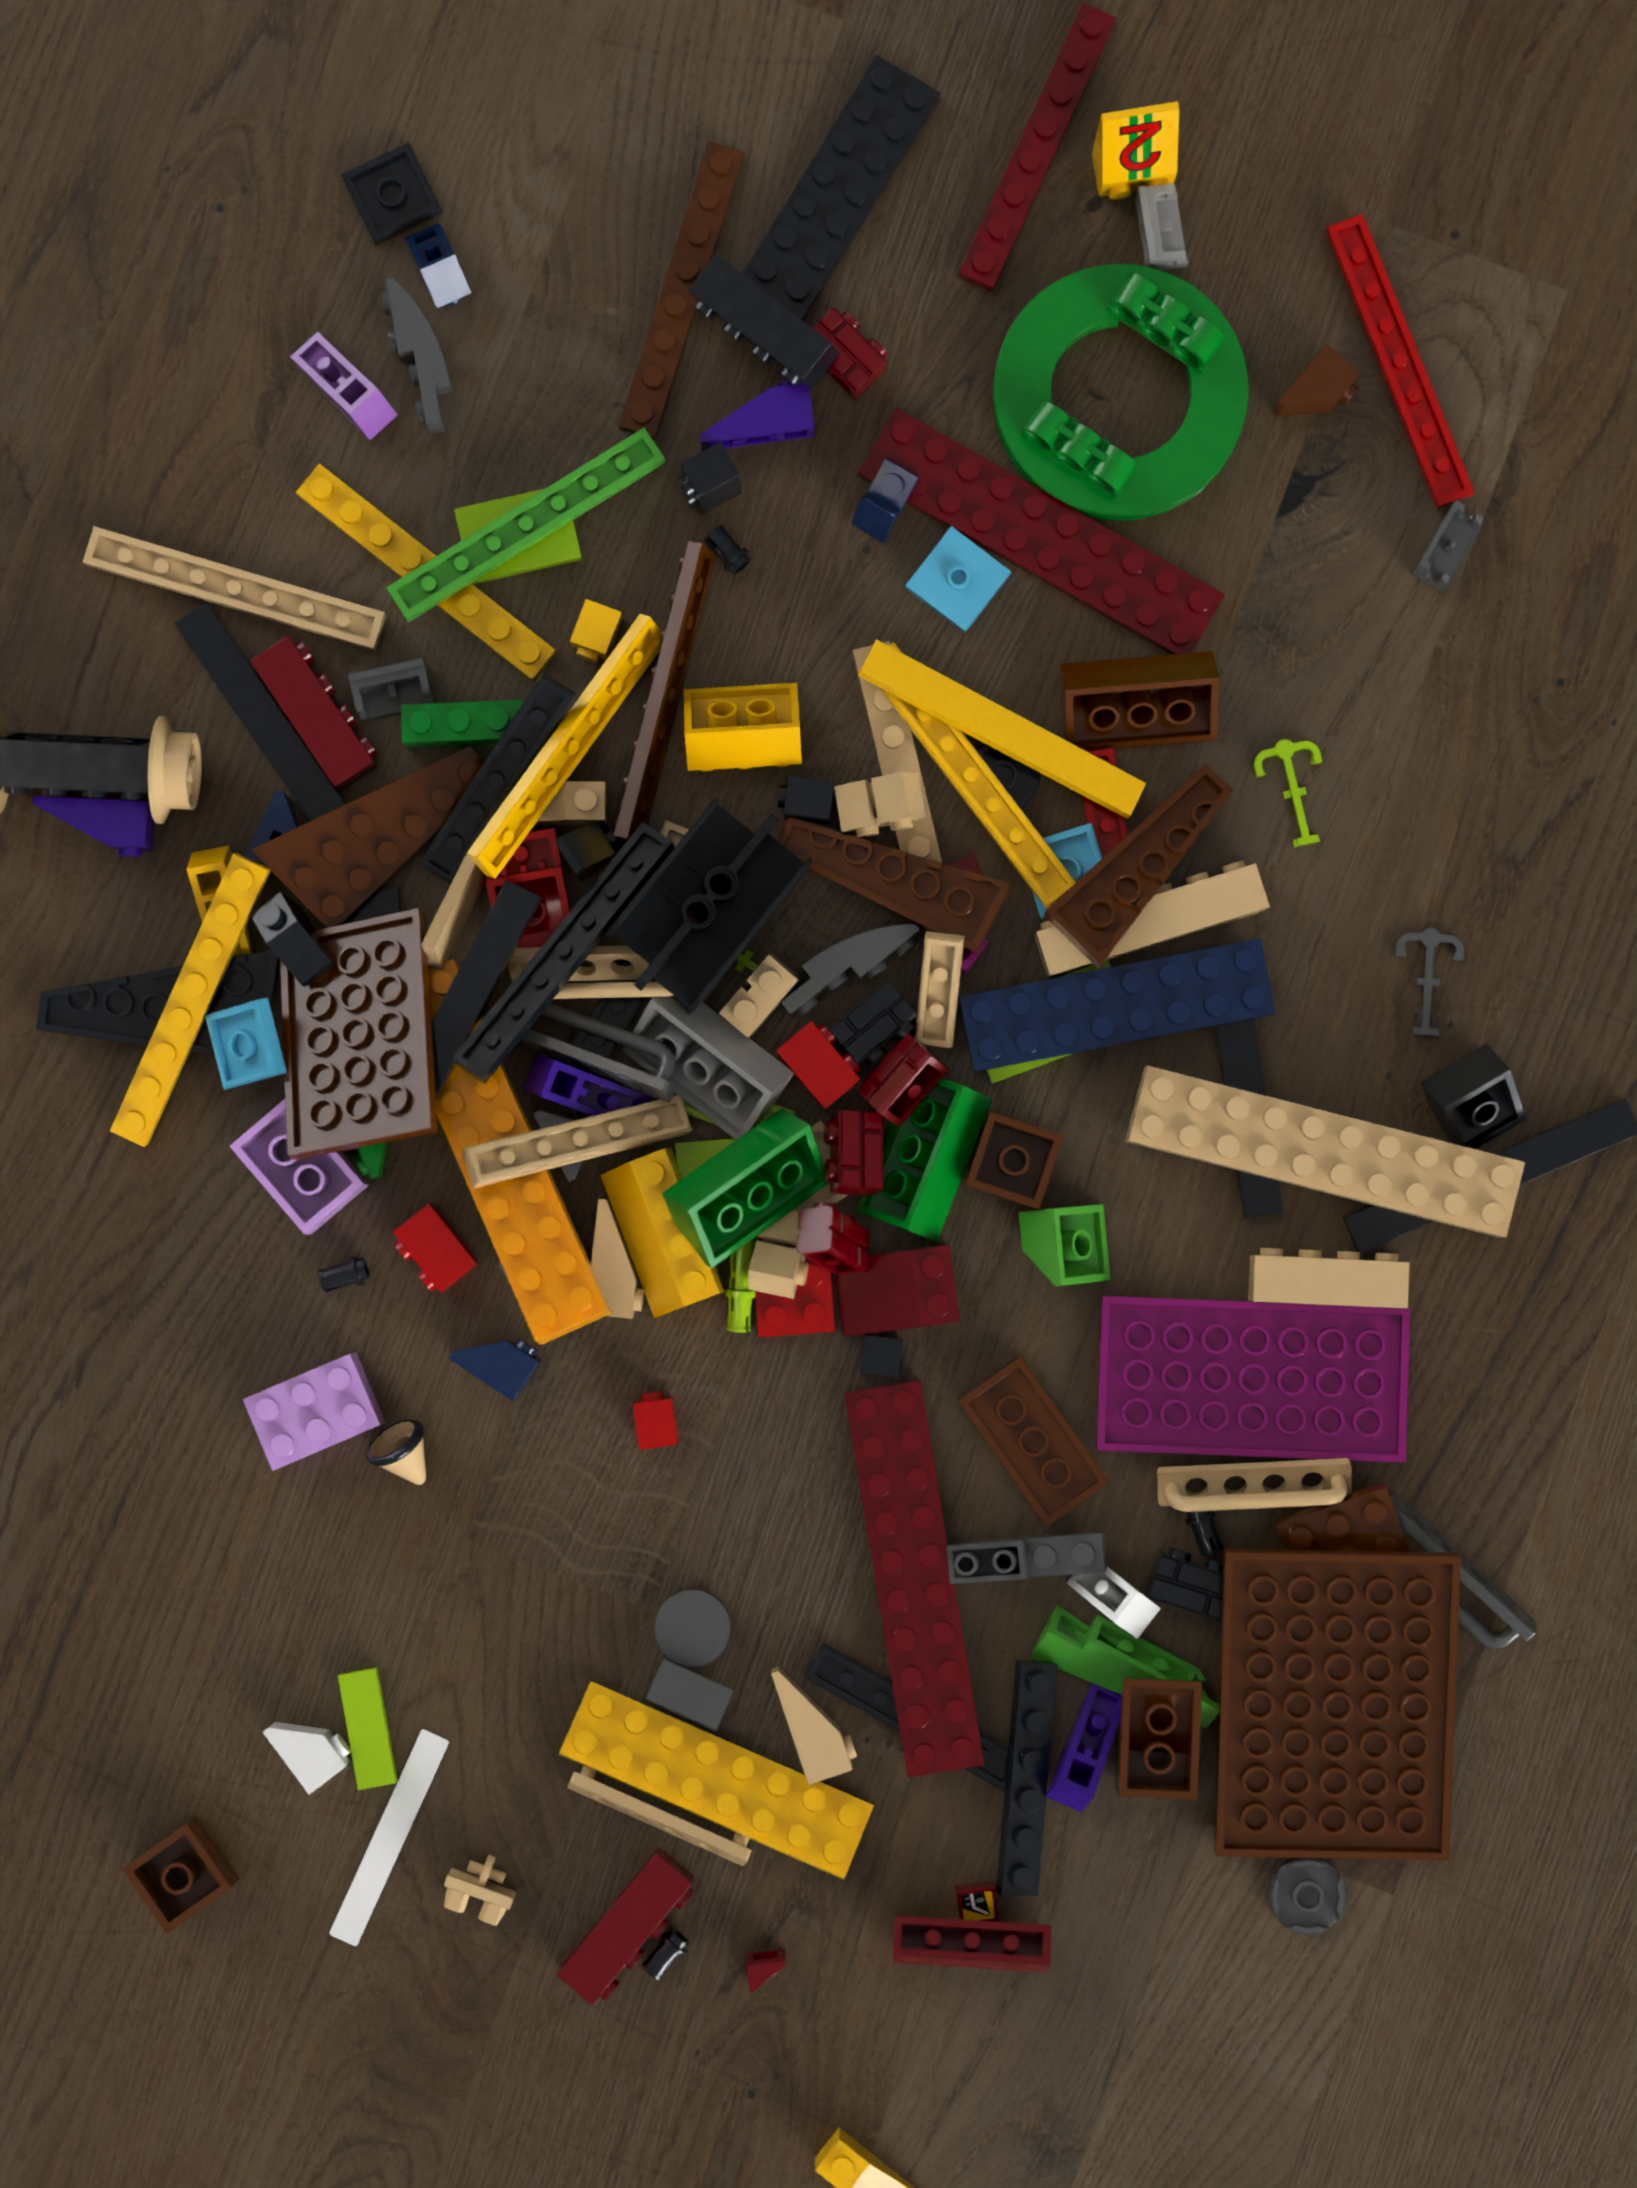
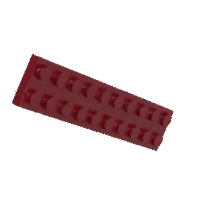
(1046, 537)
(913, 1579)

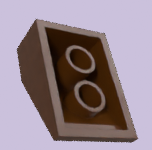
(1159, 1738)

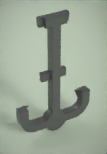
(1429, 939)

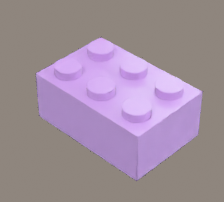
(305, 1188)
(314, 1411)

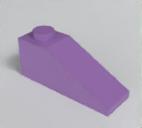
(344, 385)

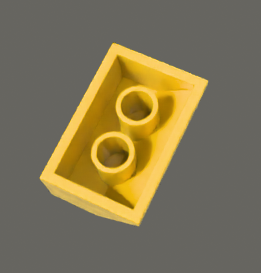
(742, 727)

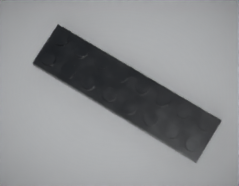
(841, 186)

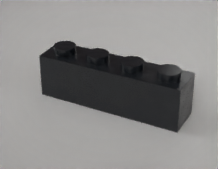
(763, 323)

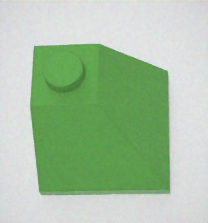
(1067, 1243)

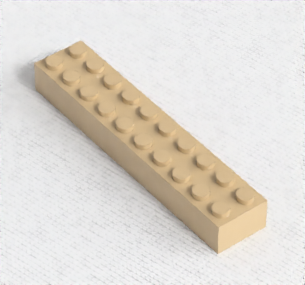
(1325, 1151)

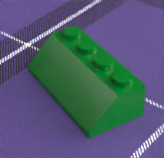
(927, 1160)
(747, 1186)

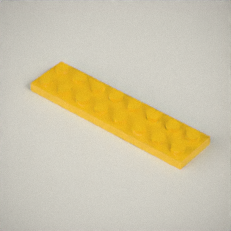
(716, 1780)

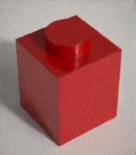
(655, 1421)

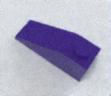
(771, 417)
(116, 823)
(578, 1088)
(1086, 1749)

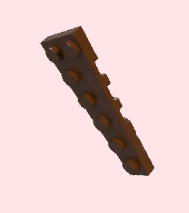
(906, 884)
(1121, 885)

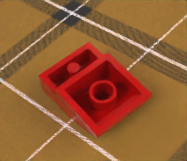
(540, 870)

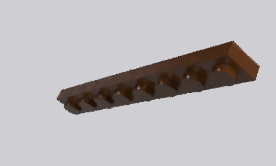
(675, 303)
(667, 683)

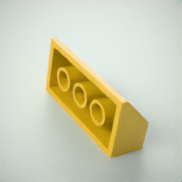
(661, 1254)

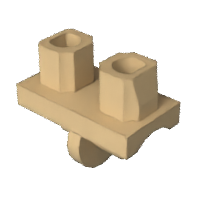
(495, 1896)

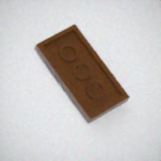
(1033, 1441)

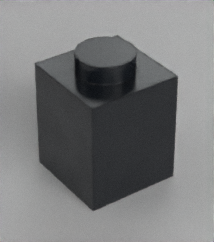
(807, 799)

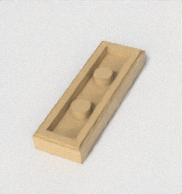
(453, 913)
(939, 989)

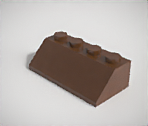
(1140, 701)

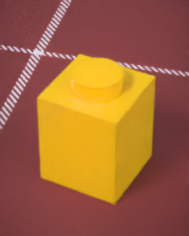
(596, 631)

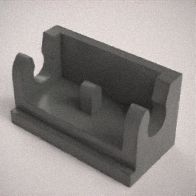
(1448, 547)
(386, 688)
(689, 1695)

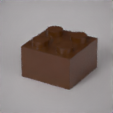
(1013, 1160)
(181, 1874)

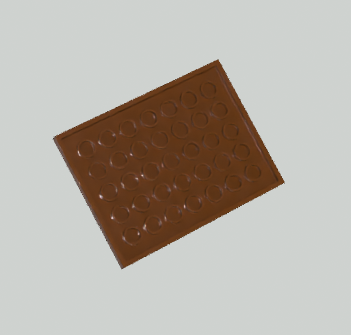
(1336, 1704)

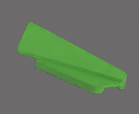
(1109, 1653)

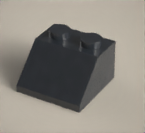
(1474, 1098)

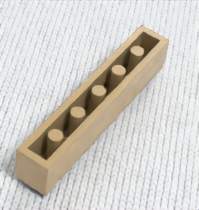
(1168, 916)

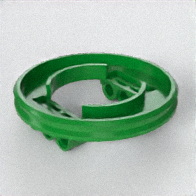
(1071, 458)

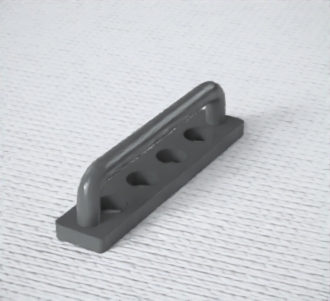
(655, 1086)
(1517, 1619)

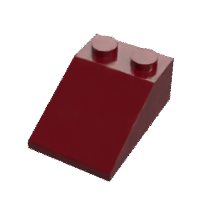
(899, 1292)

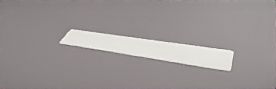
(389, 1837)

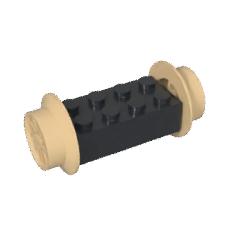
(159, 766)

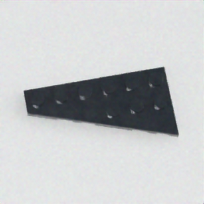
(132, 1005)

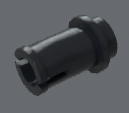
(727, 550)
(344, 1274)
(1204, 1532)
(666, 1954)

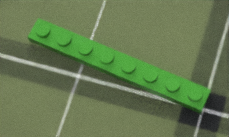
(525, 525)

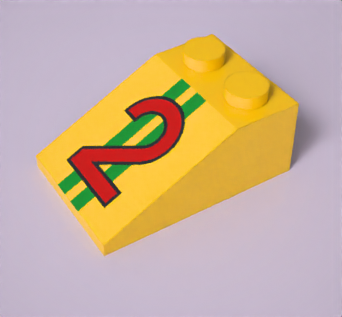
(1136, 149)

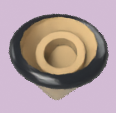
(400, 1451)

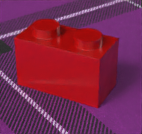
(819, 1064)
(435, 1249)

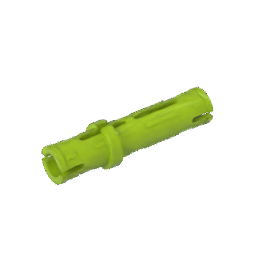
(738, 1290)

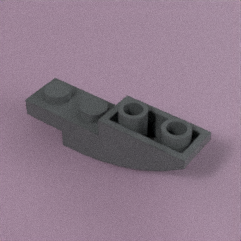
(417, 342)
(861, 954)
(1026, 1557)

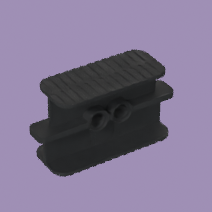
(695, 956)

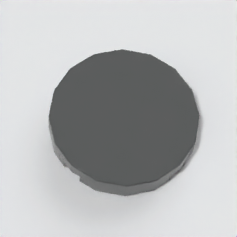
(692, 1627)
(1307, 1895)

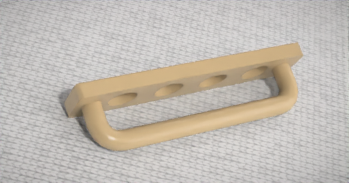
(603, 969)
(1254, 1495)
(731, 1850)

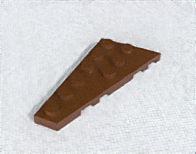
(356, 847)

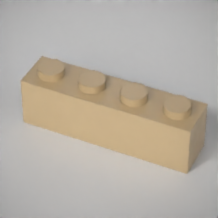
(1327, 1280)

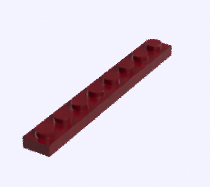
(1037, 147)

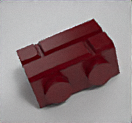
(858, 360)
(903, 1079)
(855, 1153)
(832, 1239)

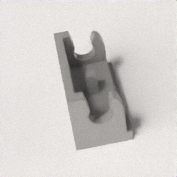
(1160, 227)

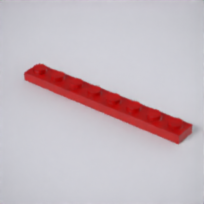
(1399, 361)

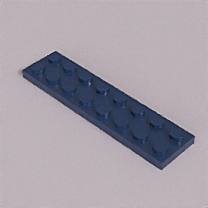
(1117, 1005)

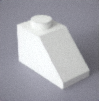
(1116, 1599)
(309, 1752)

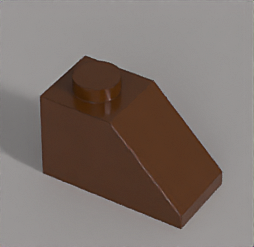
(1320, 386)

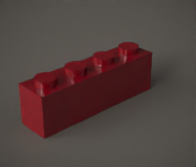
(314, 714)
(625, 1926)
(972, 1944)

